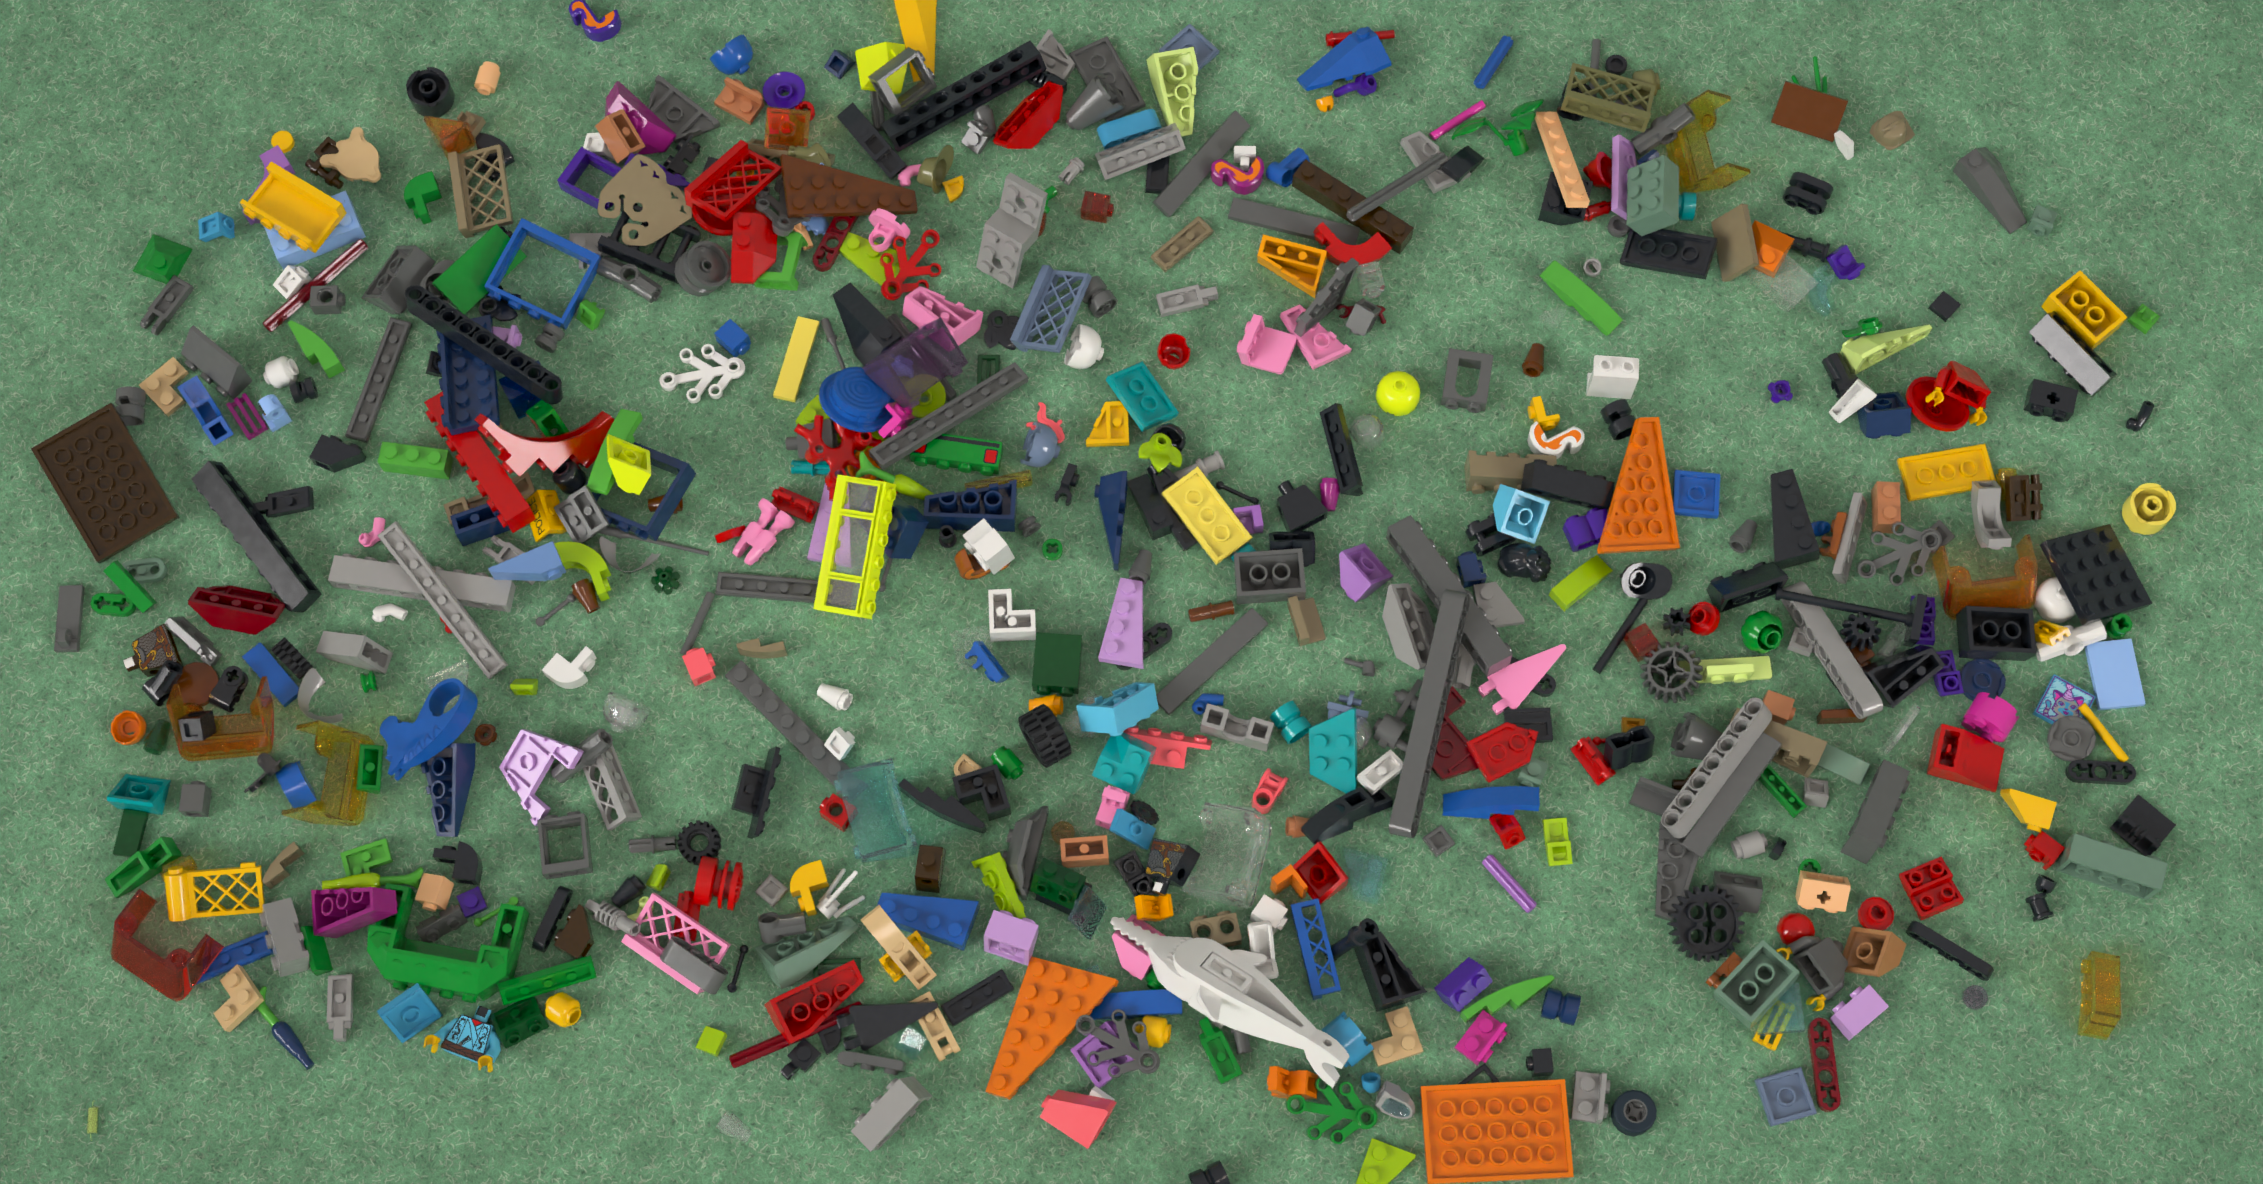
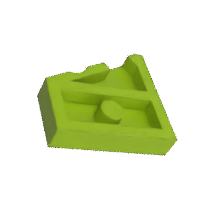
(1383, 1163)

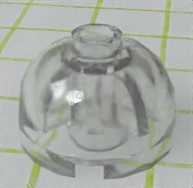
(624, 713)

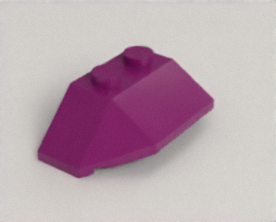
(651, 129)

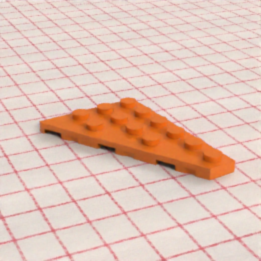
(1642, 503)

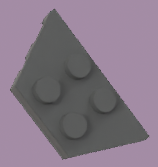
(679, 111)

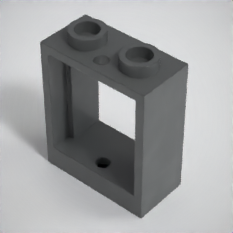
(918, 91)
(568, 868)

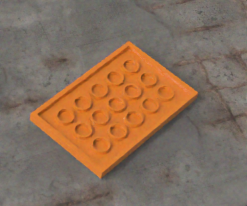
(1496, 1132)

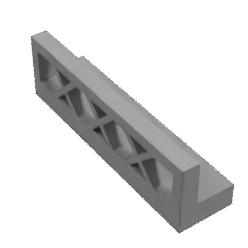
(1140, 151)
(619, 791)

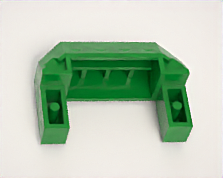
(442, 967)

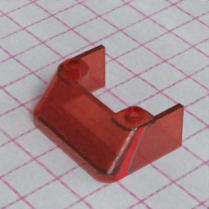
(171, 976)

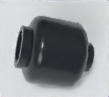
(569, 477)

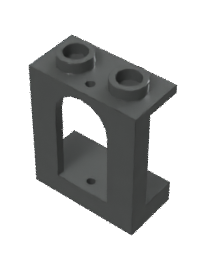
(1468, 359)

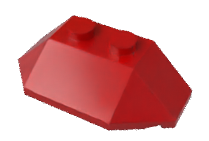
(1031, 118)
(752, 245)

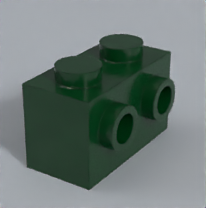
(1057, 883)

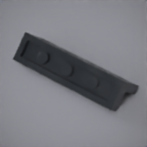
(1341, 450)

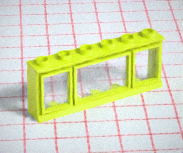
(855, 546)

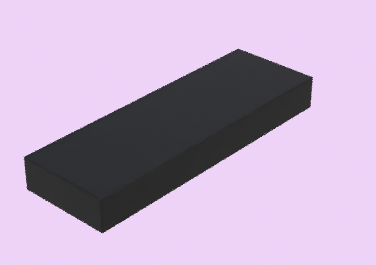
(977, 997)

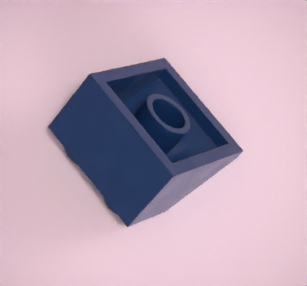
(1885, 416)

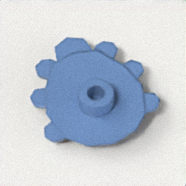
(817, 225)

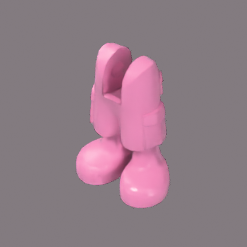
(757, 537)

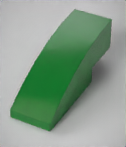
(142, 866)

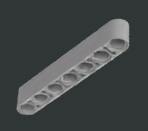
(1834, 654)
(1716, 767)

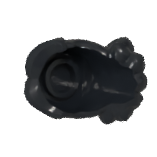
(1524, 562)

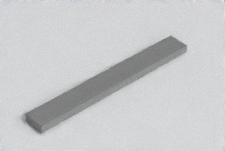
(442, 600)

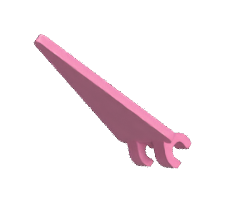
(1519, 678)

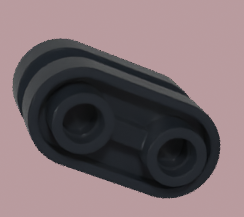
(1807, 193)
(1478, 530)

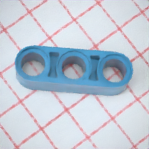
(1128, 128)

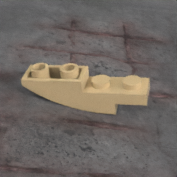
(898, 947)

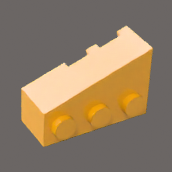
(1293, 262)

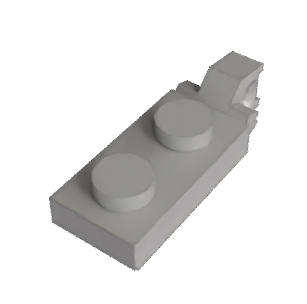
(1185, 299)
(340, 1005)

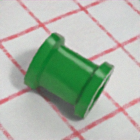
(2112, 627)

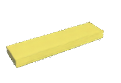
(796, 359)

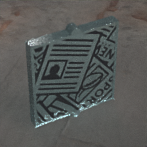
(1087, 912)

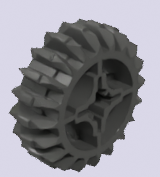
(1661, 669)

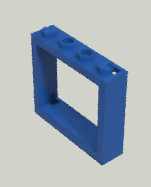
(527, 228)

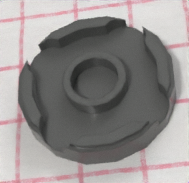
(2071, 738)

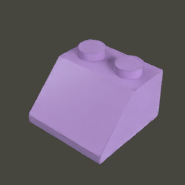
(1010, 937)

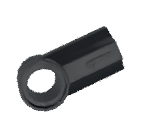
(1839, 373)
(160, 686)

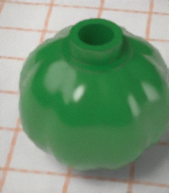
(1762, 632)

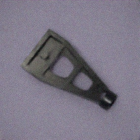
(1179, 531)

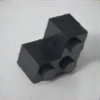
(983, 785)

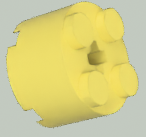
(2148, 509)

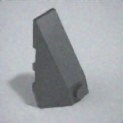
(1989, 183)

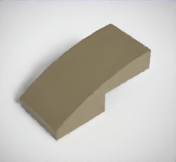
(755, 650)
(277, 870)

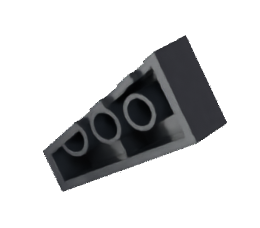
(1792, 530)

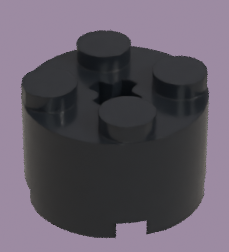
(430, 92)

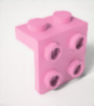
(1265, 346)

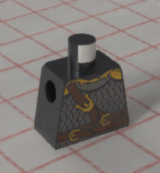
(1170, 864)

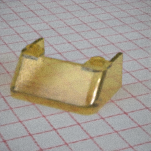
(1692, 152)
(339, 800)

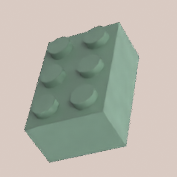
(1652, 195)
(1756, 984)

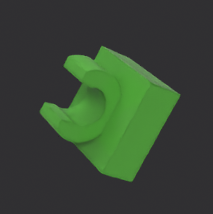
(590, 314)
(2143, 318)

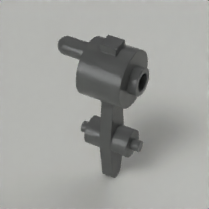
(1391, 728)

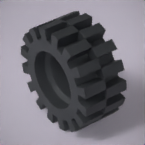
(291, 658)
(698, 829)

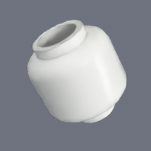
(281, 372)

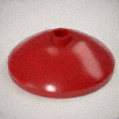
(711, 222)
(1946, 416)

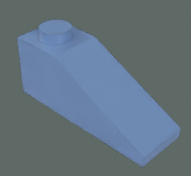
(535, 565)

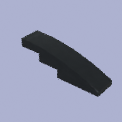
(949, 810)

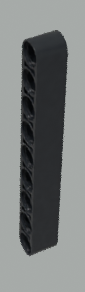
(484, 344)

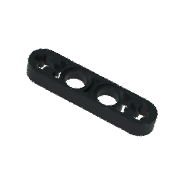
(1950, 950)

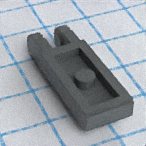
(166, 304)
(869, 1062)

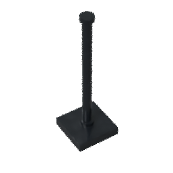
(1912, 619)

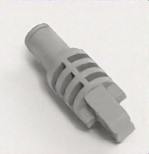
(613, 917)

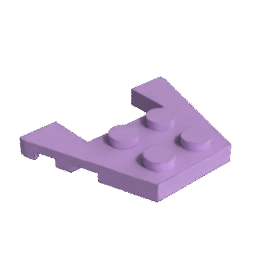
(528, 764)

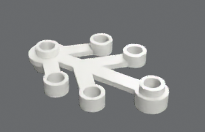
(705, 373)

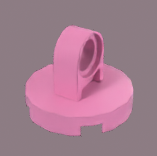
(886, 227)

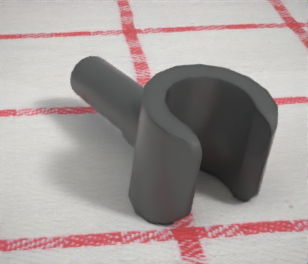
(1367, 666)

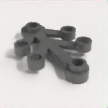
(781, 224)
(1903, 552)
(1121, 1046)

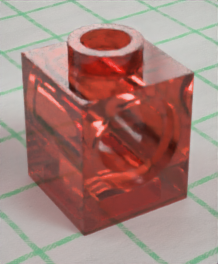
(1096, 207)
(1641, 642)

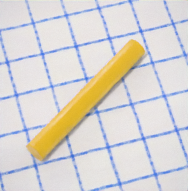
(2103, 733)

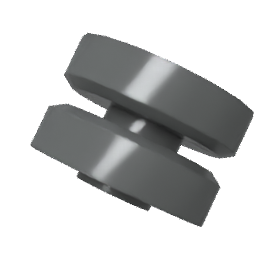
(703, 268)

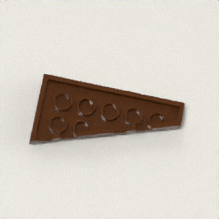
(830, 192)

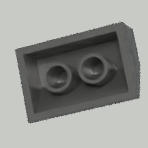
(402, 269)
(214, 364)
(1269, 576)

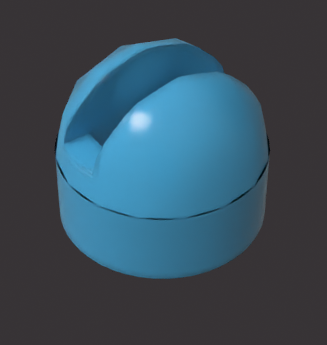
(1371, 1082)

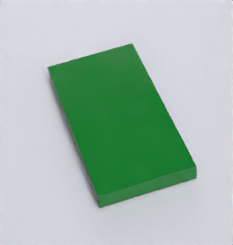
(465, 278)

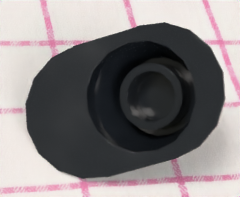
(1646, 580)

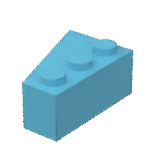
(1119, 711)

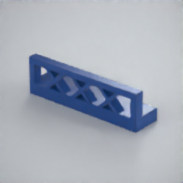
(1308, 956)

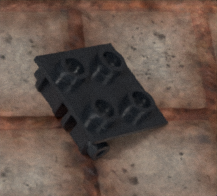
(270, 767)
(2142, 826)

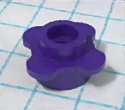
(1782, 385)

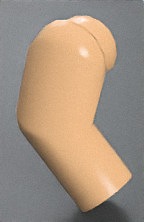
(802, 230)

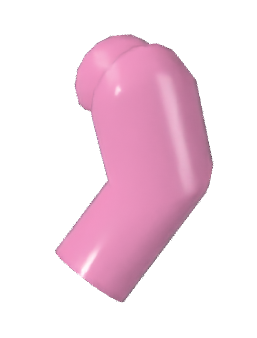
(907, 173)
(371, 538)

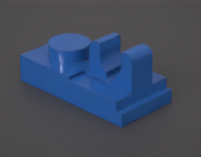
(994, 670)

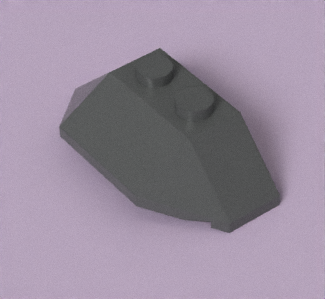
(1024, 849)

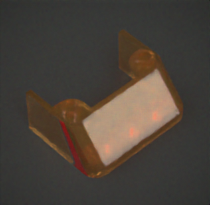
(2005, 592)
(236, 734)

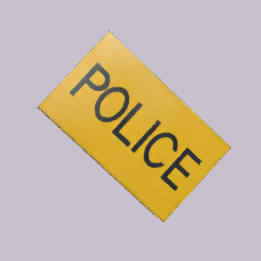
(546, 520)

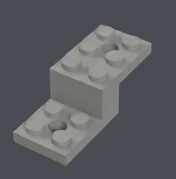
(1011, 230)

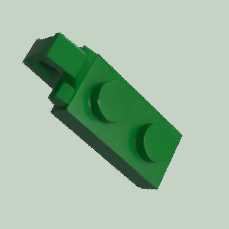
(1218, 1052)

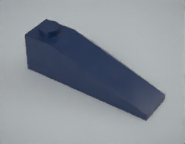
(1112, 504)
(449, 783)

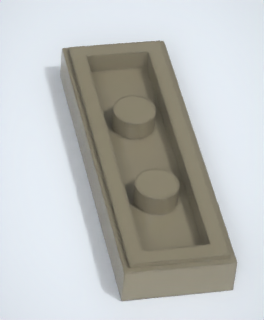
(1182, 244)

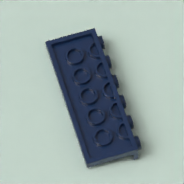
(466, 385)

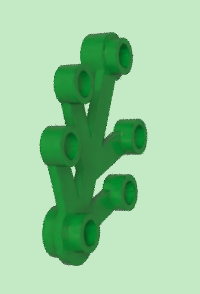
(1335, 1111)

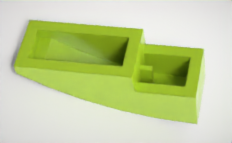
(1579, 582)

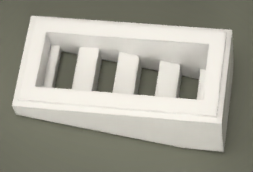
(1855, 398)

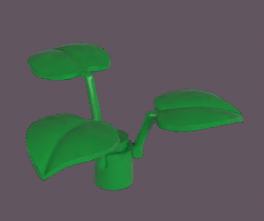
(1515, 138)

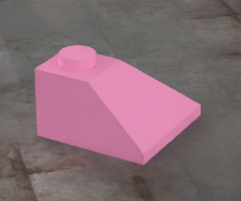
(1133, 956)

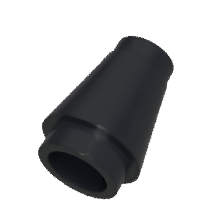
(628, 891)

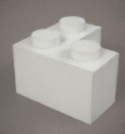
(987, 547)
(1007, 623)

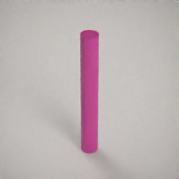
(1457, 120)

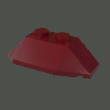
(236, 608)

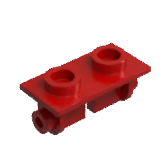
(794, 504)
(1592, 760)
(685, 904)

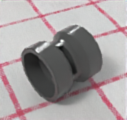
(549, 337)

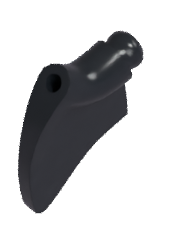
(485, 140)

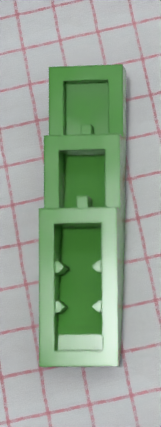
(1581, 297)
(623, 427)
(1514, 994)

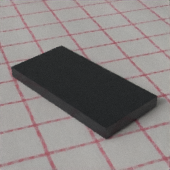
(1670, 252)

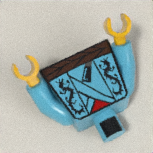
(469, 1039)

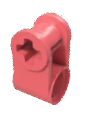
(1270, 788)

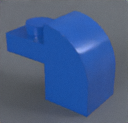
(295, 785)

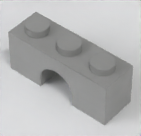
(1251, 733)

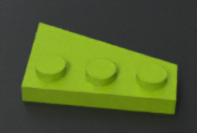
(862, 255)
(999, 881)

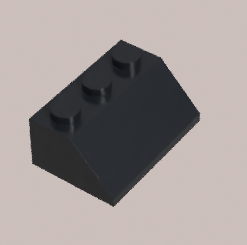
(1746, 586)

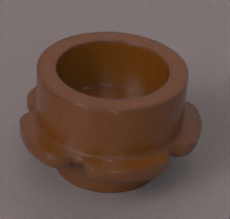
(481, 730)

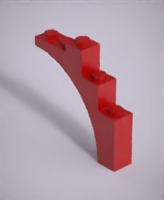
(547, 452)

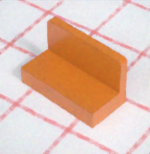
(1288, 877)

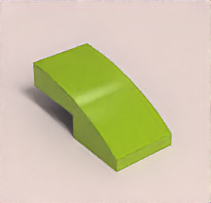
(1557, 841)

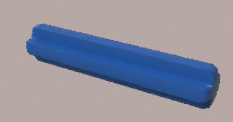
(1493, 62)

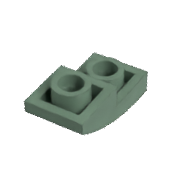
(1844, 764)

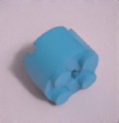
(1349, 1037)

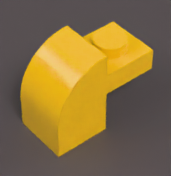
(806, 880)

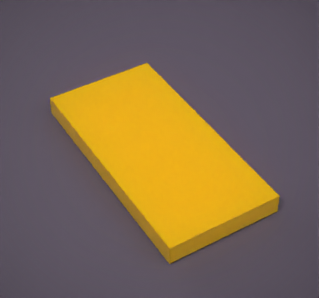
(1944, 471)

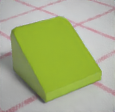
(524, 686)
(658, 877)
(711, 1041)

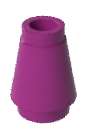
(1329, 493)

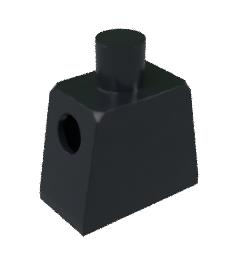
(1299, 507)

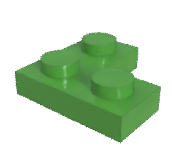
(366, 857)

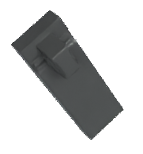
(69, 618)

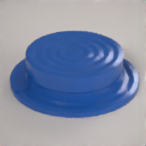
(854, 400)

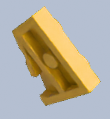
(1110, 427)

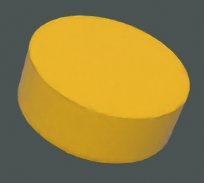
(283, 140)

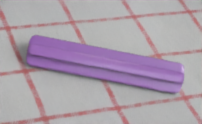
(1509, 883)

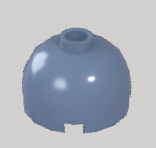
(1040, 446)

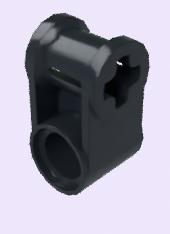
(228, 691)

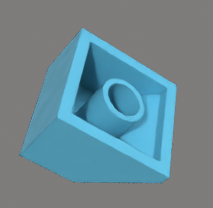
(1519, 513)

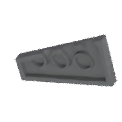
(1674, 872)

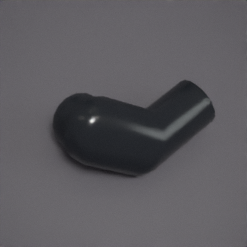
(2143, 415)

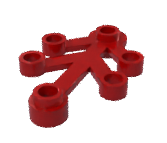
(908, 269)

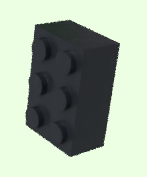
(1995, 633)

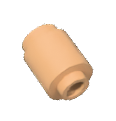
(487, 78)

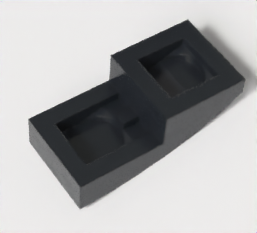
(1462, 163)

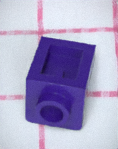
(1844, 263)

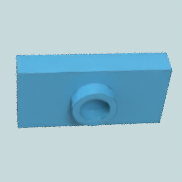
(1132, 829)

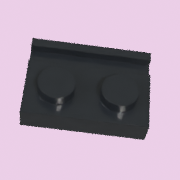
(1532, 718)

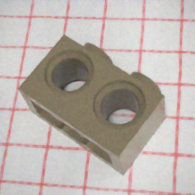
(1213, 926)

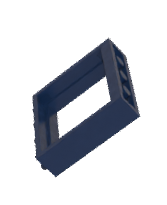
(684, 477)

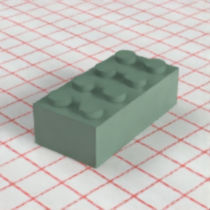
(2112, 866)

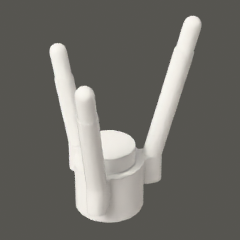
(829, 905)

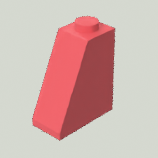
(1077, 1115)

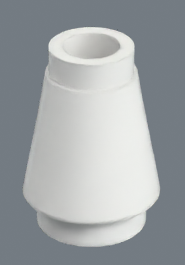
(835, 696)

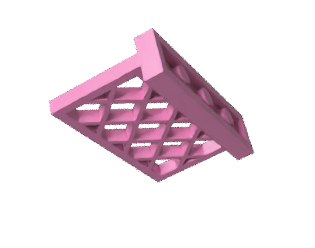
(652, 950)

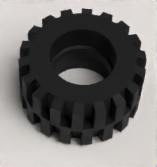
(1044, 735)

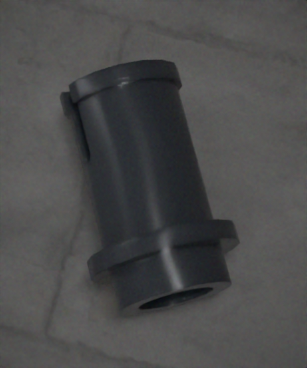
(947, 537)

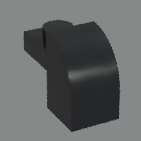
(467, 862)

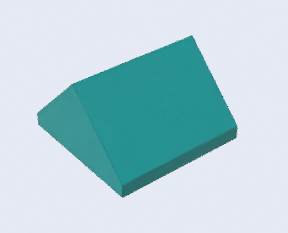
(140, 794)

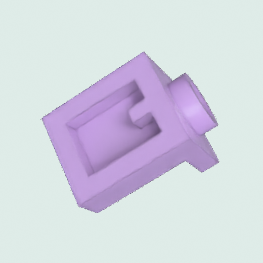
(510, 336)

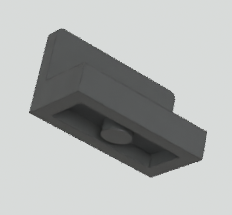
(1652, 796)
(1744, 888)

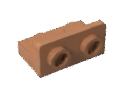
(740, 100)

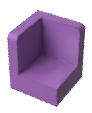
(1250, 518)

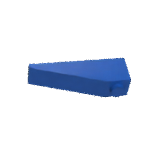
(1352, 56)

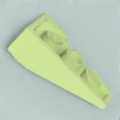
(1174, 84)
(1871, 349)

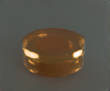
(1062, 830)

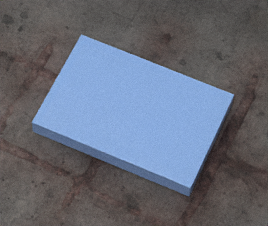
(2114, 674)

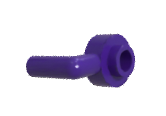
(1363, 84)

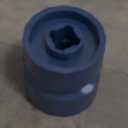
(1560, 1006)

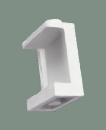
(1613, 377)

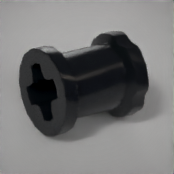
(2039, 907)

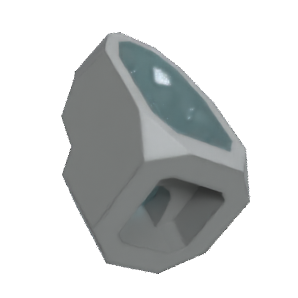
(1394, 1101)

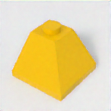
(2030, 809)

